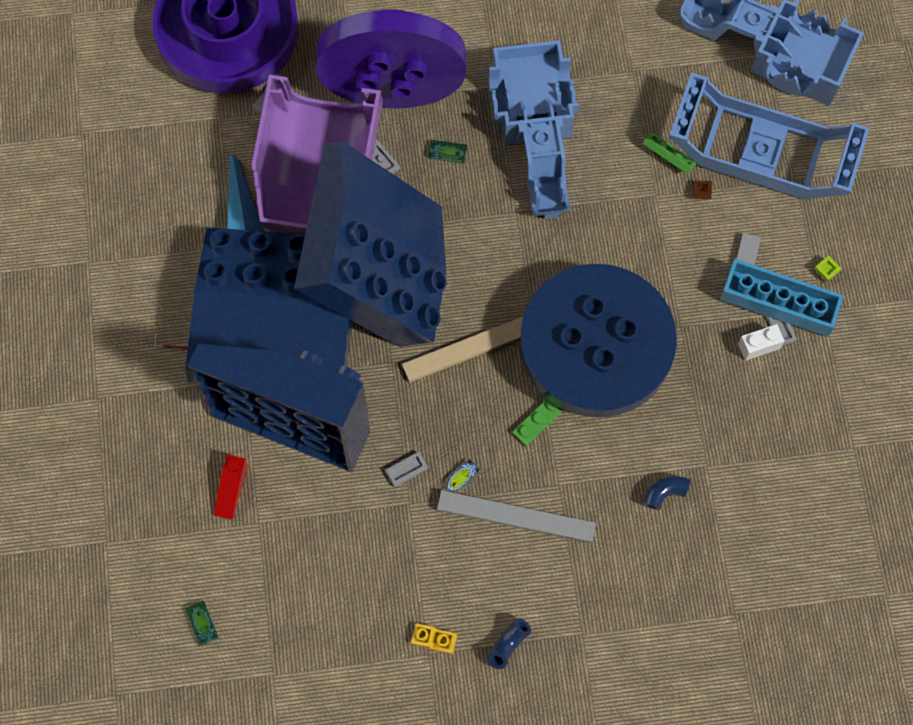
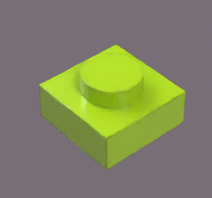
(827, 268)

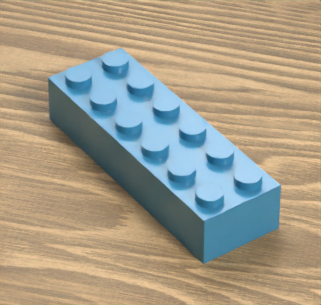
(782, 297)

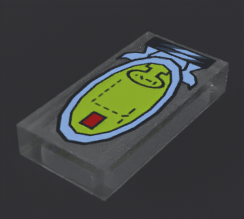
(461, 477)

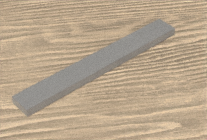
(516, 516)

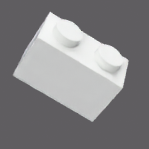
(761, 342)

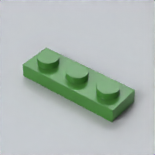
(669, 153)
(537, 422)

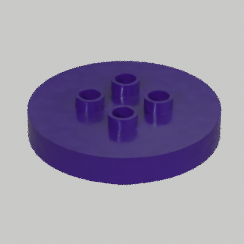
(225, 42)
(391, 51)

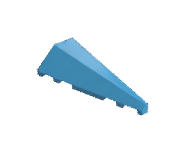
(241, 209)

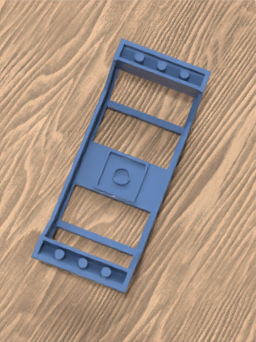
(766, 142)

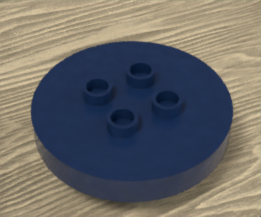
(597, 340)

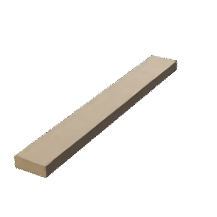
(463, 350)

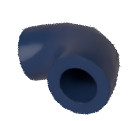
(663, 488)
(508, 643)

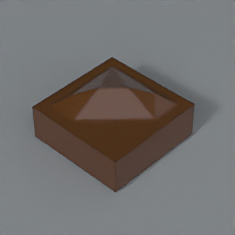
(702, 189)

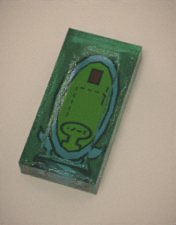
(447, 151)
(201, 623)

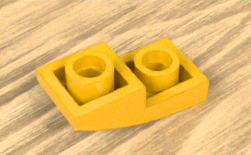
(433, 638)

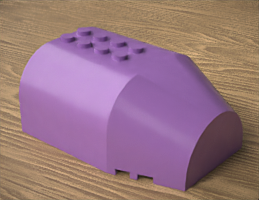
(292, 147)

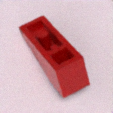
(230, 486)

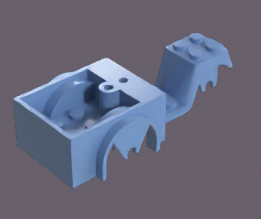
(791, 50)
(536, 107)

